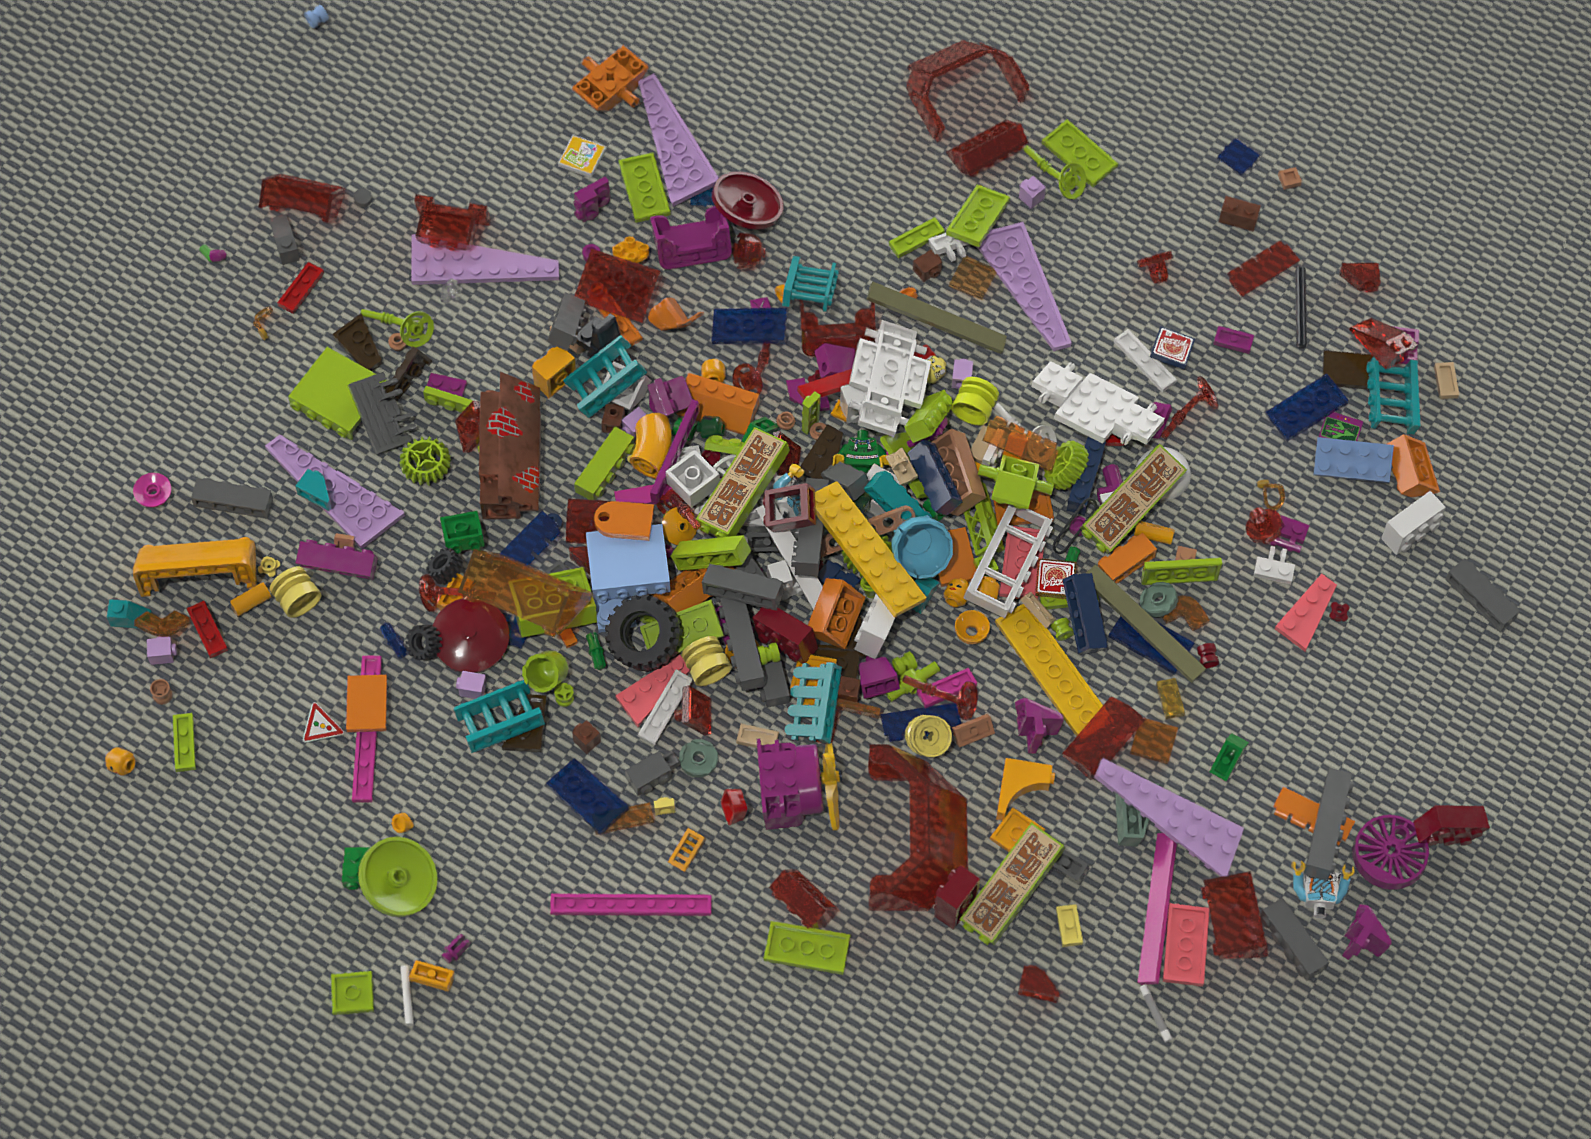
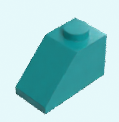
(313, 488)
(928, 587)
(123, 613)

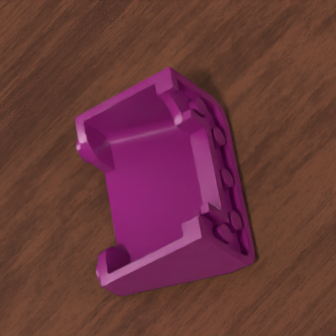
(692, 242)

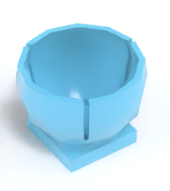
(922, 546)

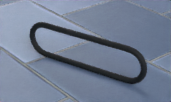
(1073, 516)

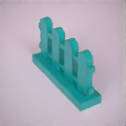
(825, 702)

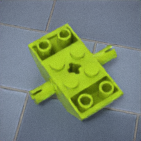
(1015, 481)

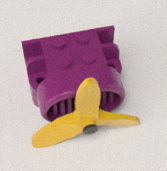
(793, 783)

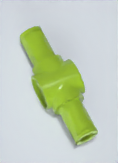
(920, 675)

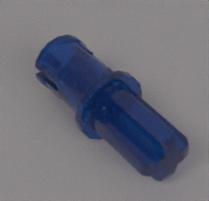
(394, 640)

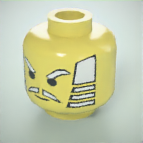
(937, 369)

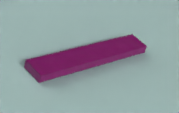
(675, 450)

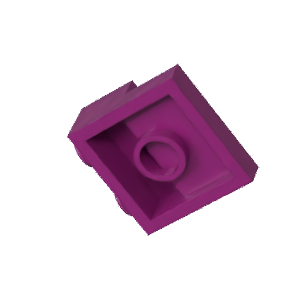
(590, 198)

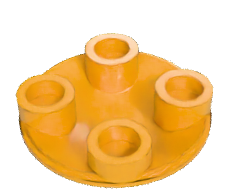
(631, 250)

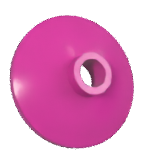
(149, 483)

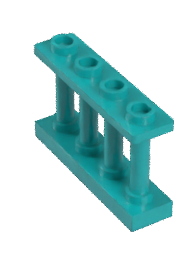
(794, 277)
(614, 386)
(1409, 388)
(504, 730)

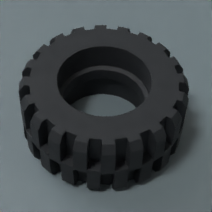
(619, 629)

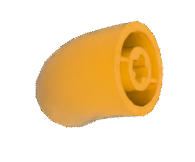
(652, 444)

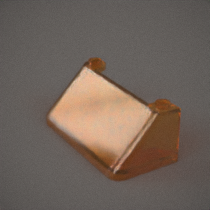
(523, 591)

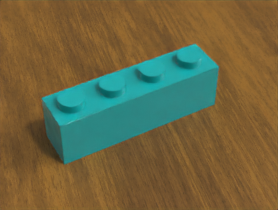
(891, 495)

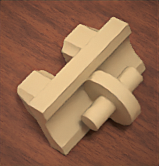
(902, 467)

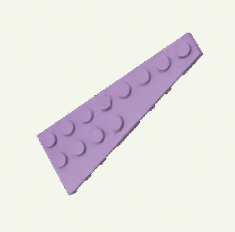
(680, 157)

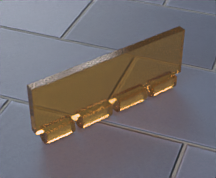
(1023, 446)

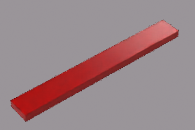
(833, 383)

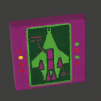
(1341, 427)

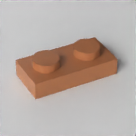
(973, 730)

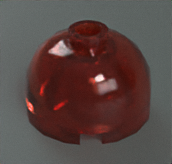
(748, 251)

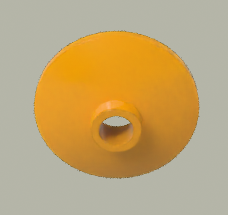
(671, 527)

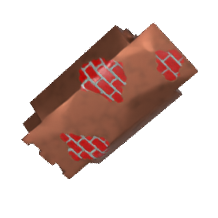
(509, 449)

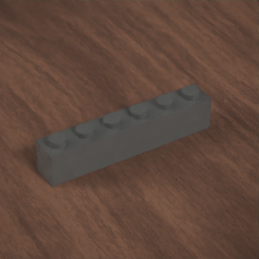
(809, 541)
(741, 643)
(1328, 824)

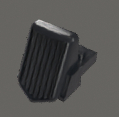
(598, 334)

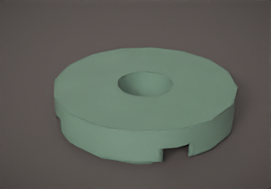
(1162, 607)
(702, 768)

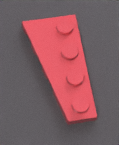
(1303, 618)
(643, 695)

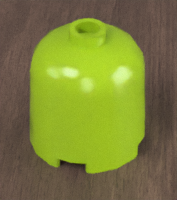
(545, 670)

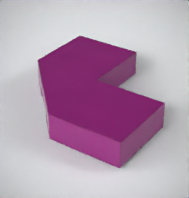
(795, 397)

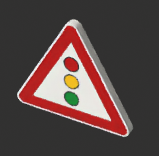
(320, 725)

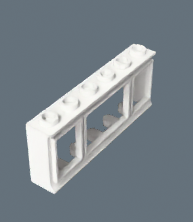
(988, 602)

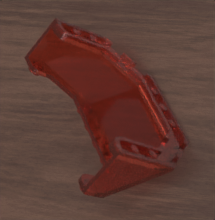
(936, 832)

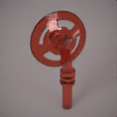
(752, 378)
(1204, 394)
(683, 509)
(433, 591)
(961, 700)

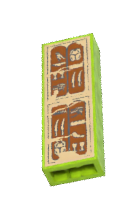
(742, 484)
(1132, 499)
(1012, 884)

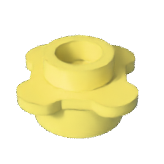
(266, 561)

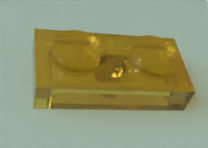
(1170, 698)

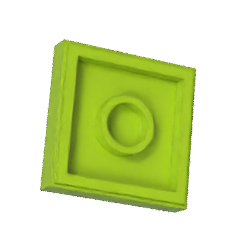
(352, 993)

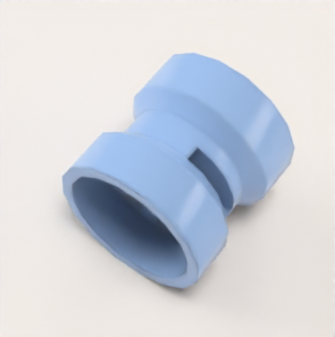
(316, 16)

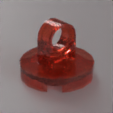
(1156, 263)
(1264, 525)

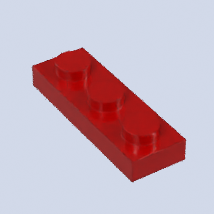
(300, 287)
(207, 629)

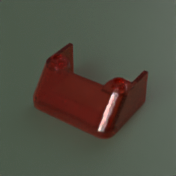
(302, 195)
(841, 334)

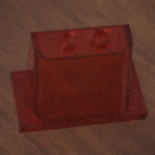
(448, 225)

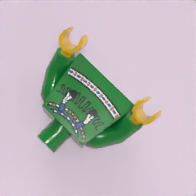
(861, 453)

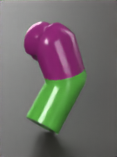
(212, 255)

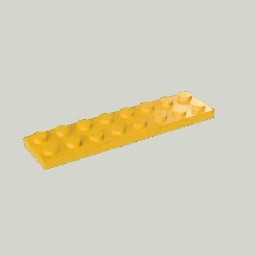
(866, 550)
(1050, 667)

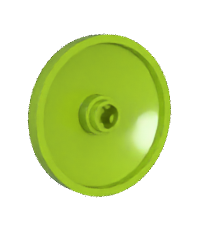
(397, 876)

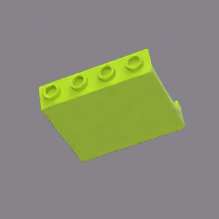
(325, 392)

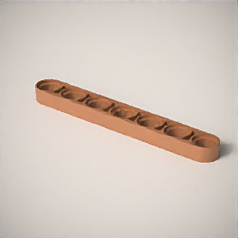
(877, 521)

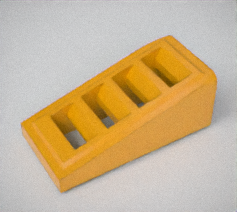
(689, 833)

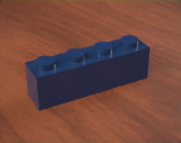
(934, 477)
(1083, 487)
(1085, 613)

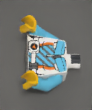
(788, 505)
(1320, 893)

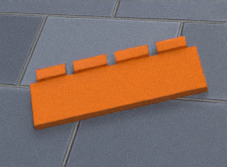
(1303, 811)

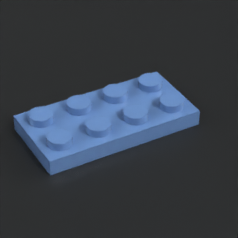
(1353, 460)

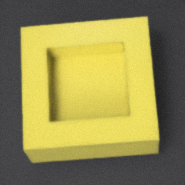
(664, 806)

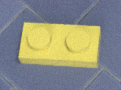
(1069, 925)

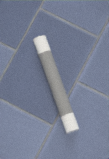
(1155, 1013)

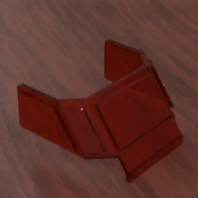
(948, 59)

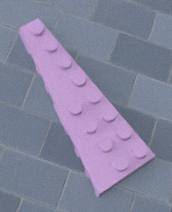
(477, 265)
(1019, 269)
(353, 507)
(1184, 822)

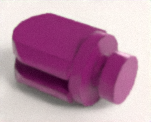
(455, 948)

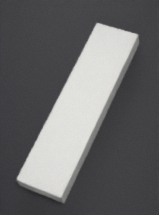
(1141, 358)
(664, 708)

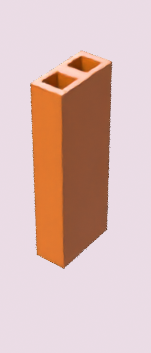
(568, 638)

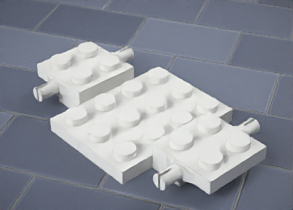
(888, 376)
(1096, 405)

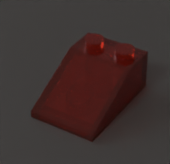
(1384, 341)

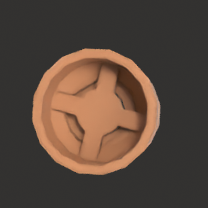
(159, 687)

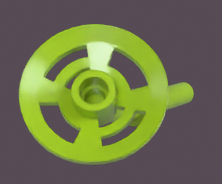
(1067, 180)
(410, 324)

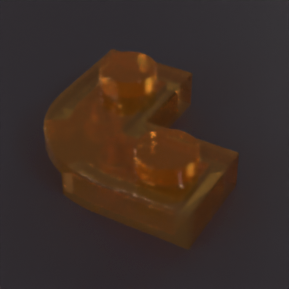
(1190, 610)
(161, 627)

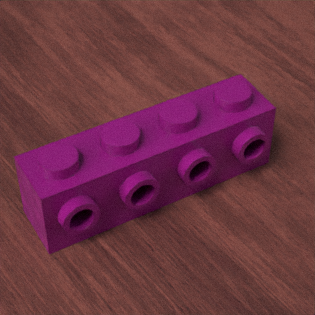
(336, 560)

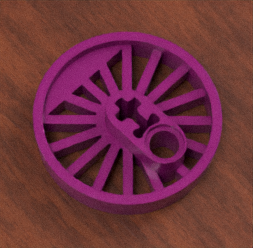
(1380, 849)

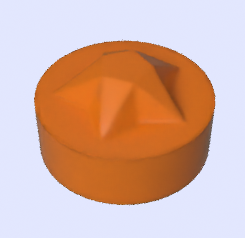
(910, 292)

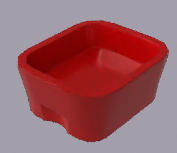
(733, 805)

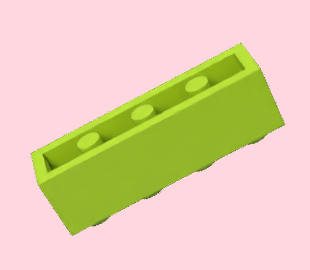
(929, 416)
(604, 464)
(714, 551)

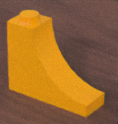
(1021, 778)

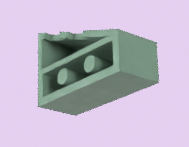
(1130, 824)

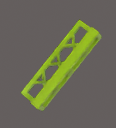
(988, 522)

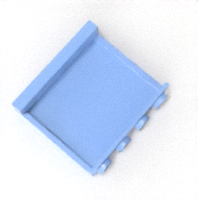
(627, 565)

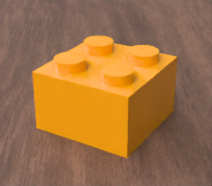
(552, 369)

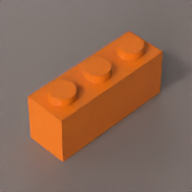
(1128, 558)

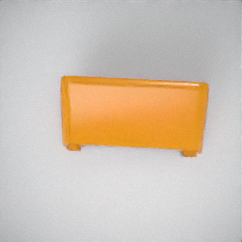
(193, 559)

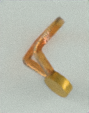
(256, 323)
(1264, 484)

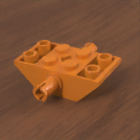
(611, 80)

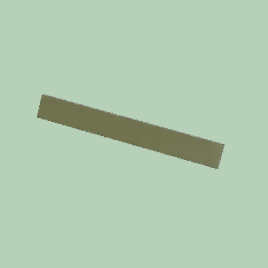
(936, 317)
(1146, 625)

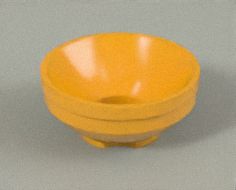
(972, 619)

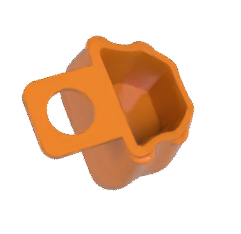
(669, 315)

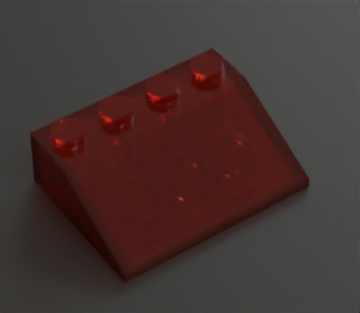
(618, 285)

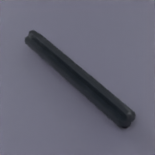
(1300, 294)

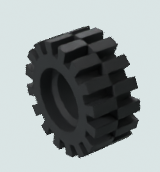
(444, 565)
(415, 642)

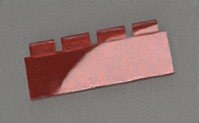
(1266, 267)

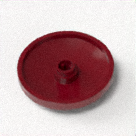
(747, 200)
(472, 635)

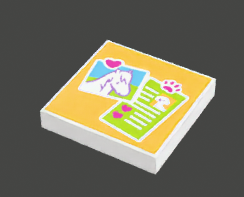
(582, 156)

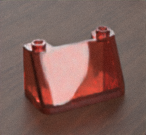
(1235, 917)

